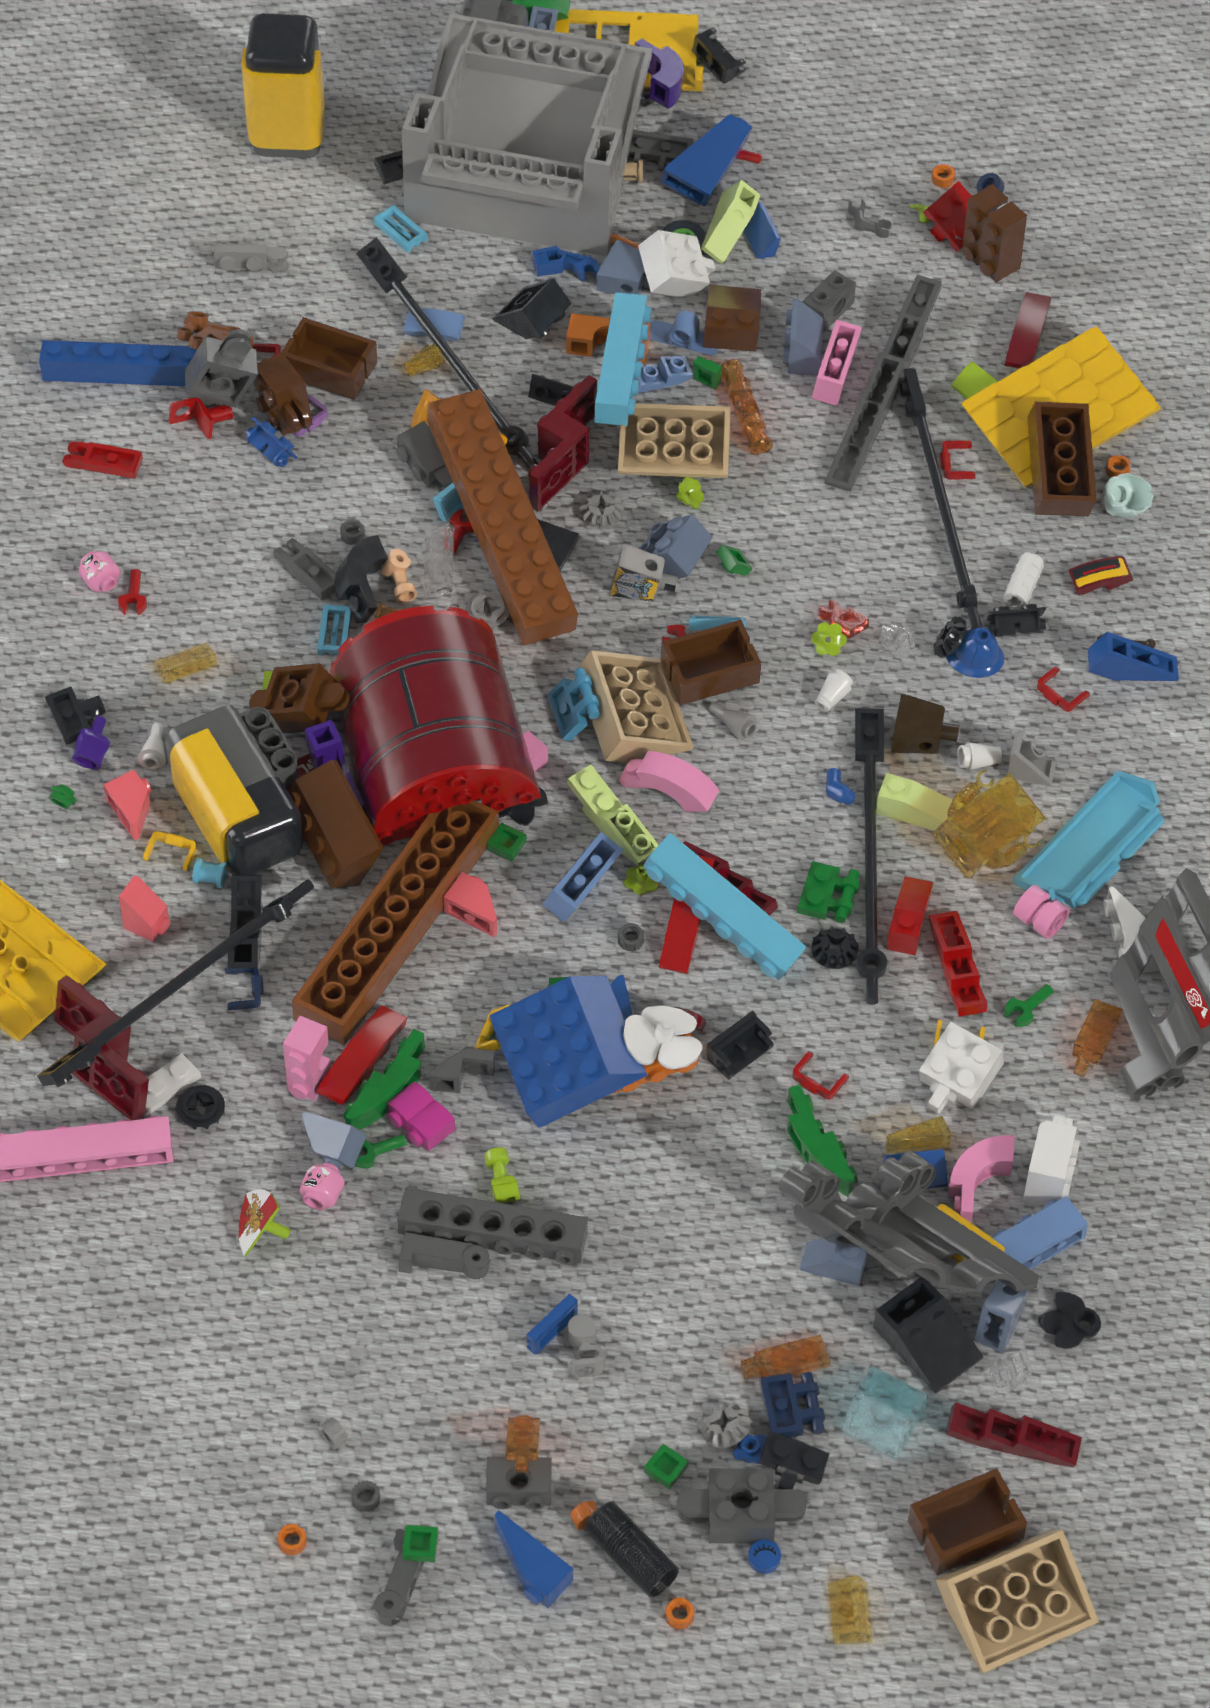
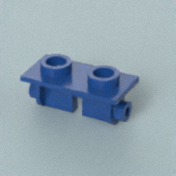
(263, 435)

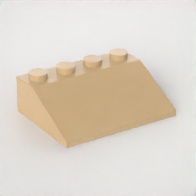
(675, 441)
(635, 707)
(1018, 1599)

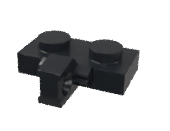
(73, 714)
(793, 1460)

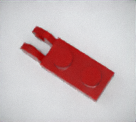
(103, 459)

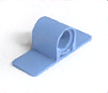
(681, 333)

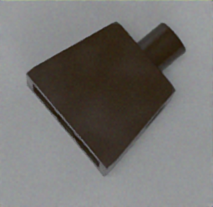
(921, 727)

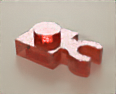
(848, 618)

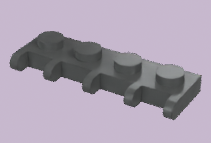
(657, 147)

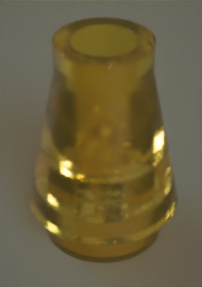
(425, 360)

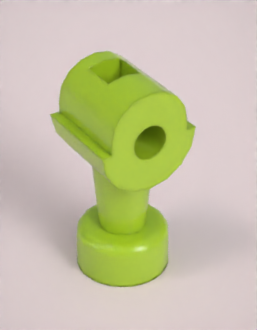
(503, 1186)

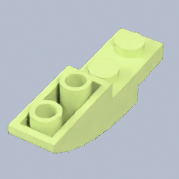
(611, 816)

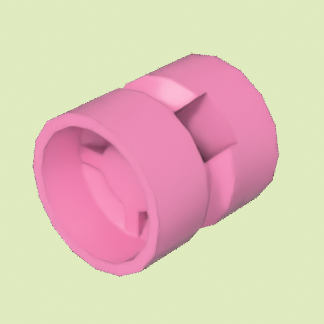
(1037, 909)

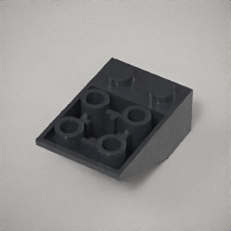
(927, 1334)

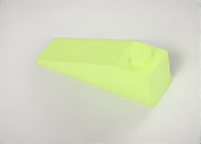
(911, 802)

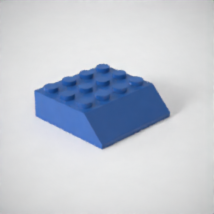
(566, 1047)

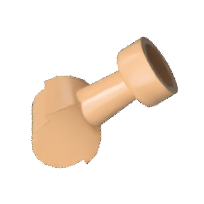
(396, 566)

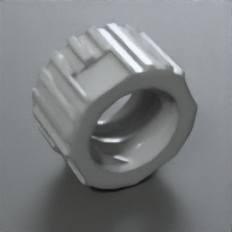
(333, 1433)

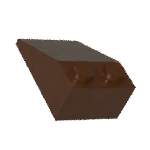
(732, 318)

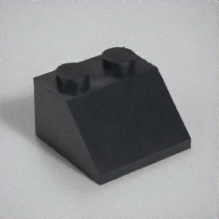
(534, 309)

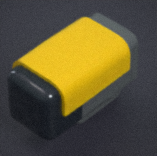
(283, 86)
(238, 786)

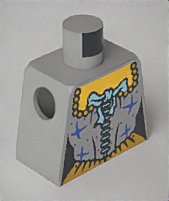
(640, 575)

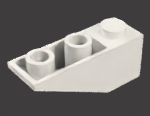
(1126, 923)

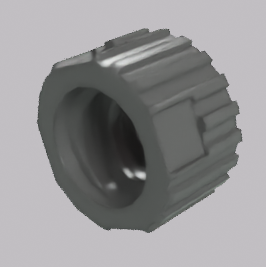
(352, 525)
(630, 929)
(368, 1505)

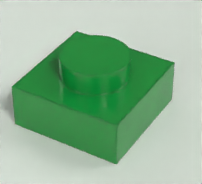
(707, 372)
(733, 560)
(506, 842)
(666, 1466)
(420, 1543)

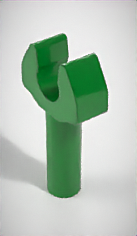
(1027, 1006)
(378, 1148)

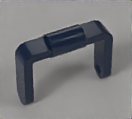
(257, 989)

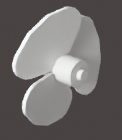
(658, 1031)

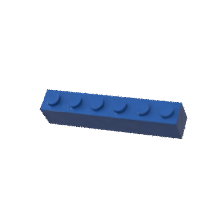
(114, 363)

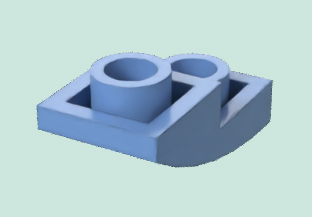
(447, 323)
(668, 372)

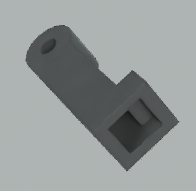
(443, 1255)
(399, 1588)

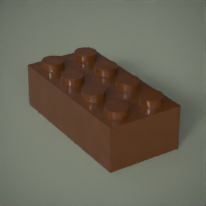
(1061, 459)

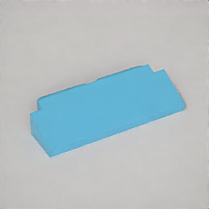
(1095, 841)

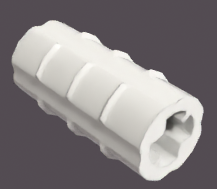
(1023, 580)

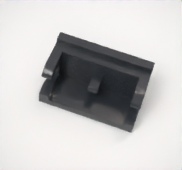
(716, 57)
(739, 1045)

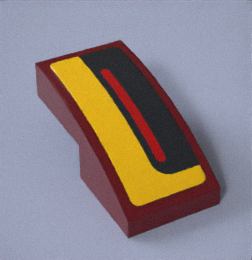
(1102, 572)

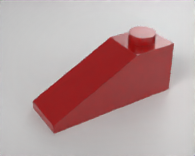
(909, 915)

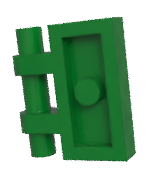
(819, 889)

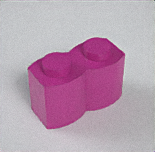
(420, 1116)

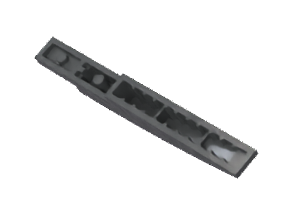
(884, 383)

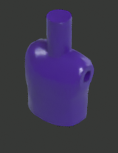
(91, 745)

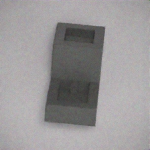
(449, 1074)

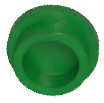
(62, 796)

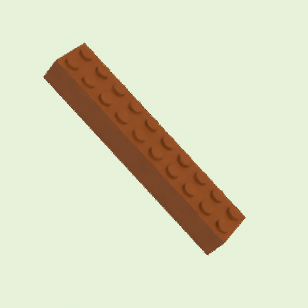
(502, 517)
(394, 919)

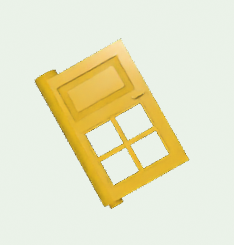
(656, 28)

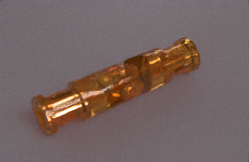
(746, 407)

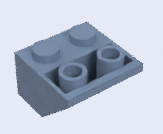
(804, 339)
(679, 543)

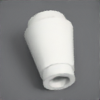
(833, 690)
(978, 755)

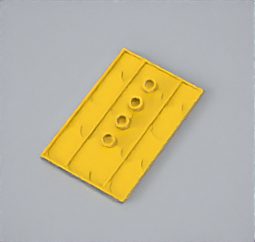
(1075, 372)
(32, 961)

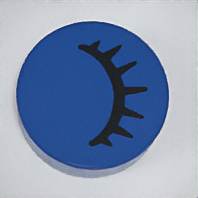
(764, 1556)

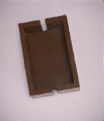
(994, 237)
(331, 357)
(710, 662)
(967, 1521)

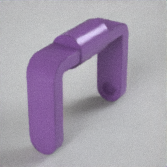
(316, 419)

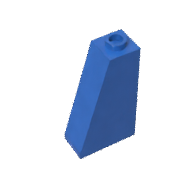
(705, 163)

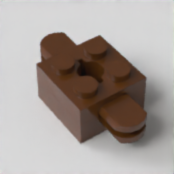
(282, 395)
(301, 696)

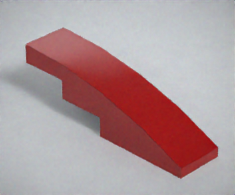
(681, 935)
(957, 963)
(361, 1055)

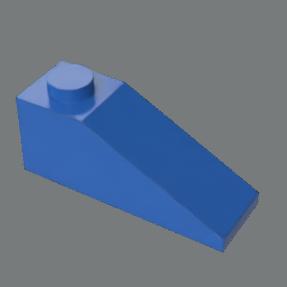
(1130, 661)
(538, 1569)

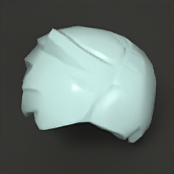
(1127, 495)

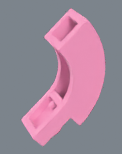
(672, 776)
(977, 1163)

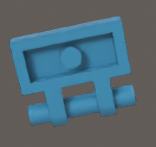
(568, 709)

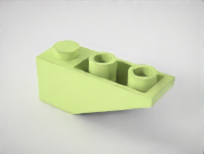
(730, 219)

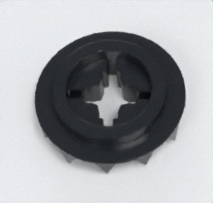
(950, 637)
(832, 957)
(208, 1097)

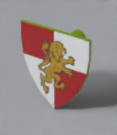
(256, 1217)

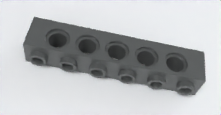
(509, 1220)

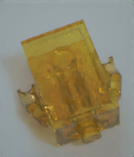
(988, 826)

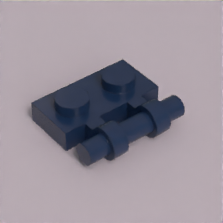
(782, 1406)

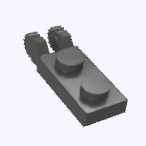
(308, 568)

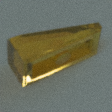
(919, 1137)

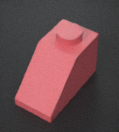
(129, 800)
(471, 903)
(143, 910)

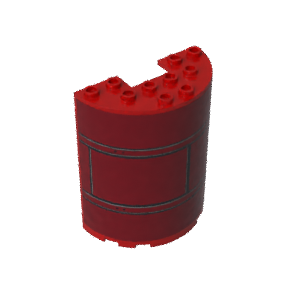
(430, 719)

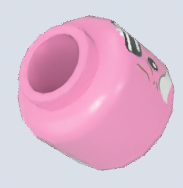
(99, 571)
(321, 1186)

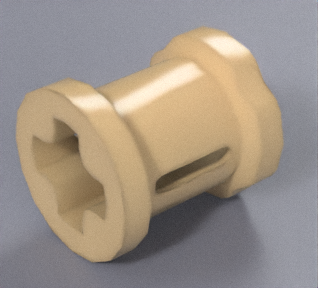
(634, 172)

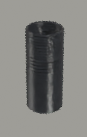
(636, 1552)

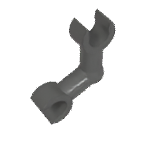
(862, 224)

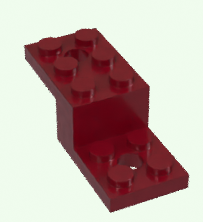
(562, 443)
(110, 1073)

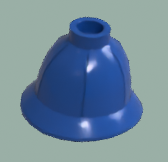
(977, 654)

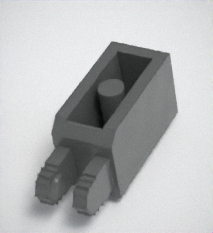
(423, 456)

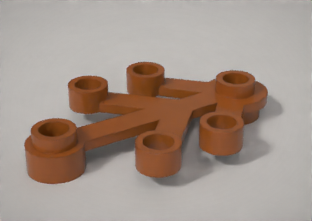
(199, 322)

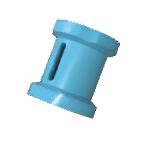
(210, 872)

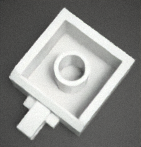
(675, 264)
(960, 1068)
(1052, 1161)

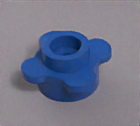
(742, 1453)

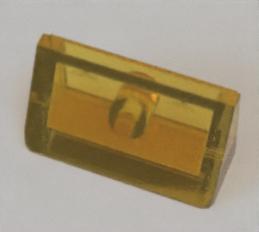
(186, 663)
(850, 1611)

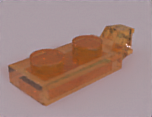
(1095, 1035)
(791, 1357)
(522, 1441)

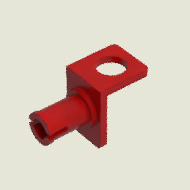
(204, 416)

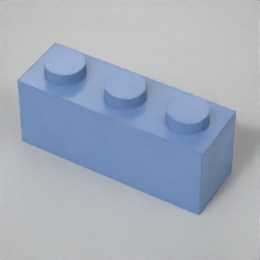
(582, 877)
(1044, 1233)

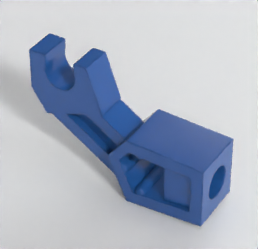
(554, 261)

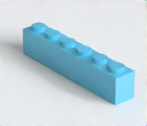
(621, 359)
(723, 907)

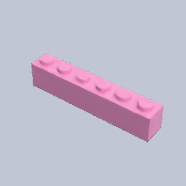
(85, 1148)

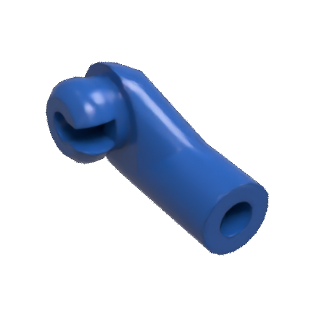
(838, 790)

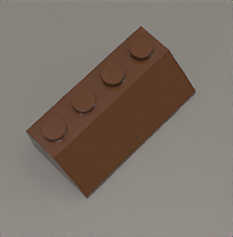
(335, 825)

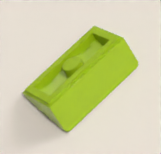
(972, 380)

